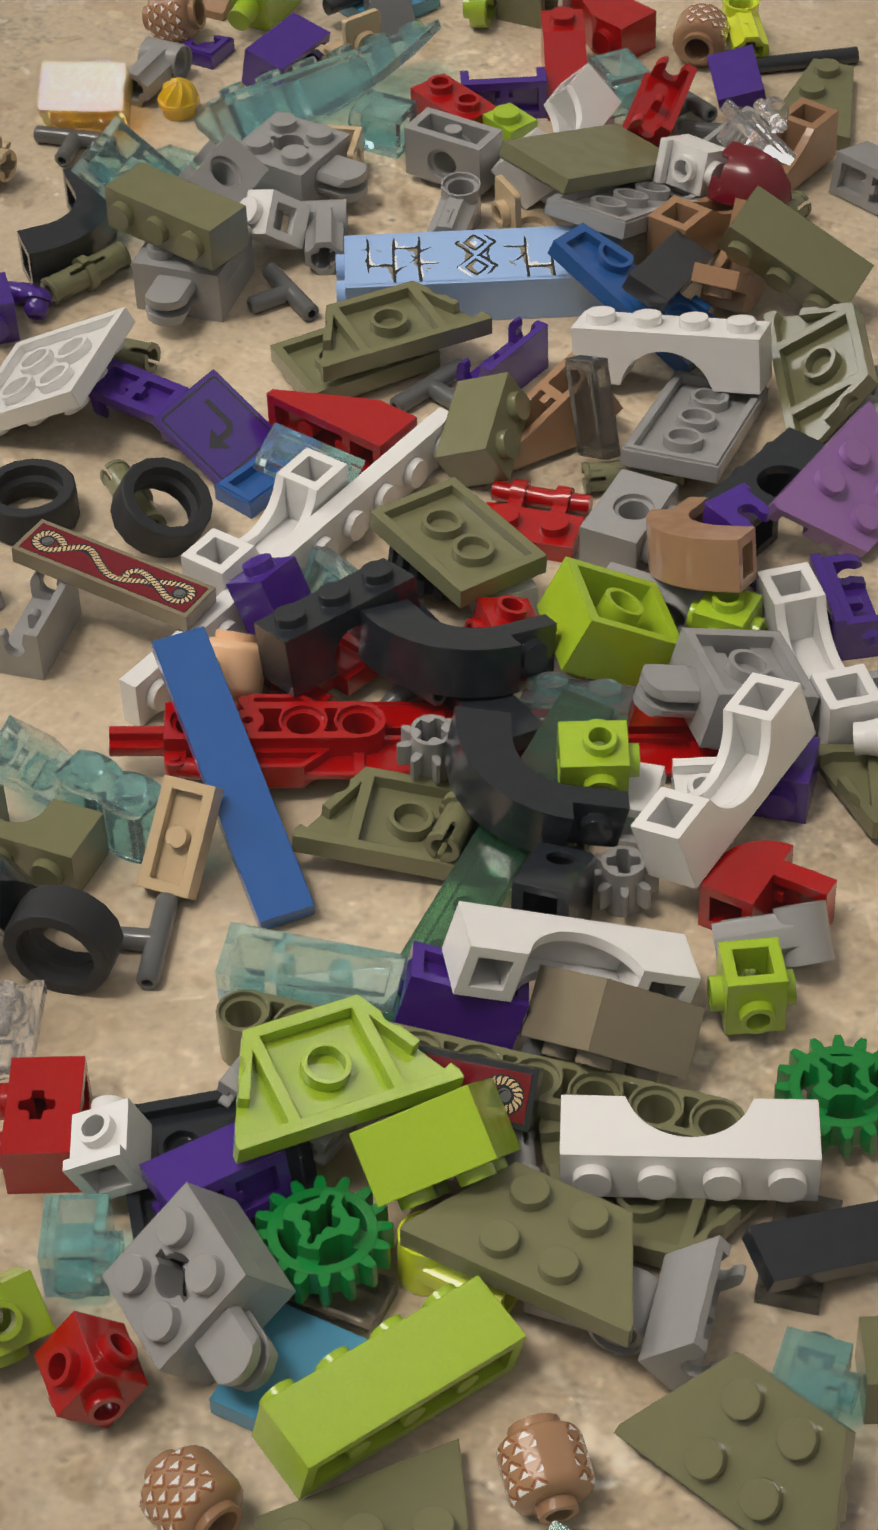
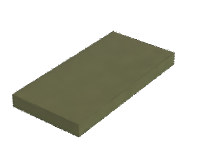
(583, 158)

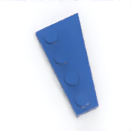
(602, 270)

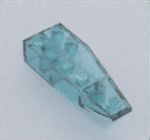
(313, 87)

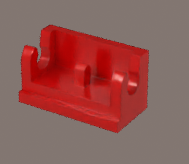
(658, 101)

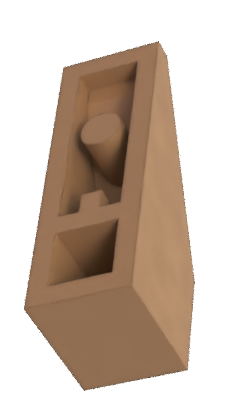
(550, 420)

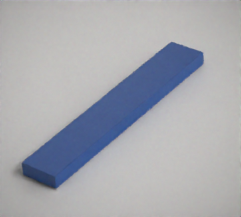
(228, 762)

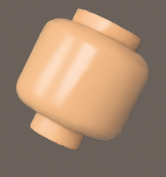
(239, 662)

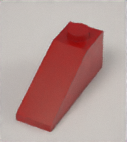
(617, 25)
(562, 45)
(347, 423)

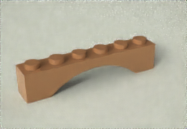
(809, 134)

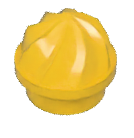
(178, 99)

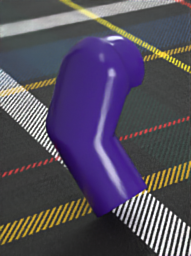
(33, 298)

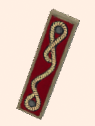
(114, 575)

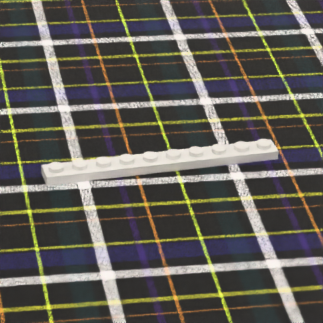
(332, 526)

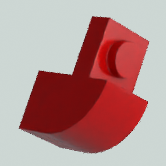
(757, 879)

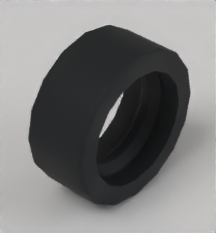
(39, 479)
(174, 480)
(71, 913)

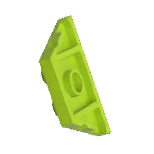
(328, 1074)

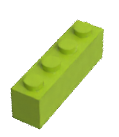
(386, 1385)

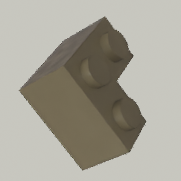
(606, 1020)

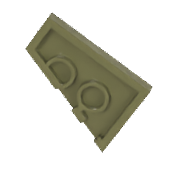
(830, 85)
(407, 1495)

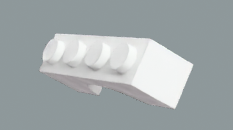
(575, 104)
(728, 351)
(296, 495)
(798, 609)
(761, 738)
(501, 948)
(761, 1157)

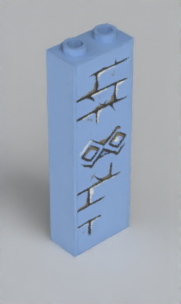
(483, 269)

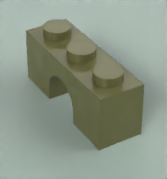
(58, 845)

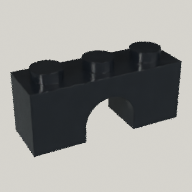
(769, 474)
(302, 637)

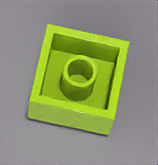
(607, 622)
(445, 1137)

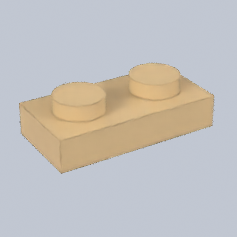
(180, 837)

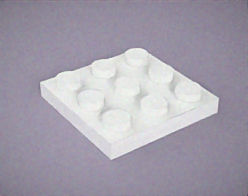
(59, 369)

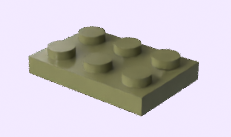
(300, 364)
(457, 542)

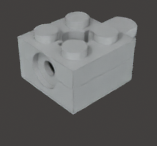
(306, 160)
(178, 288)
(708, 672)
(202, 1291)

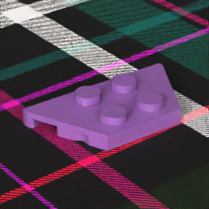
(838, 489)

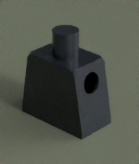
(556, 882)

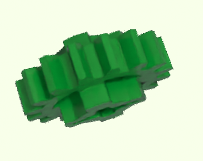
(843, 1083)
(328, 1238)

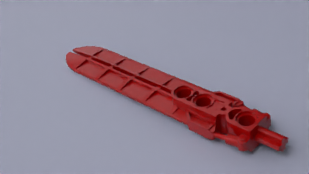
(336, 739)

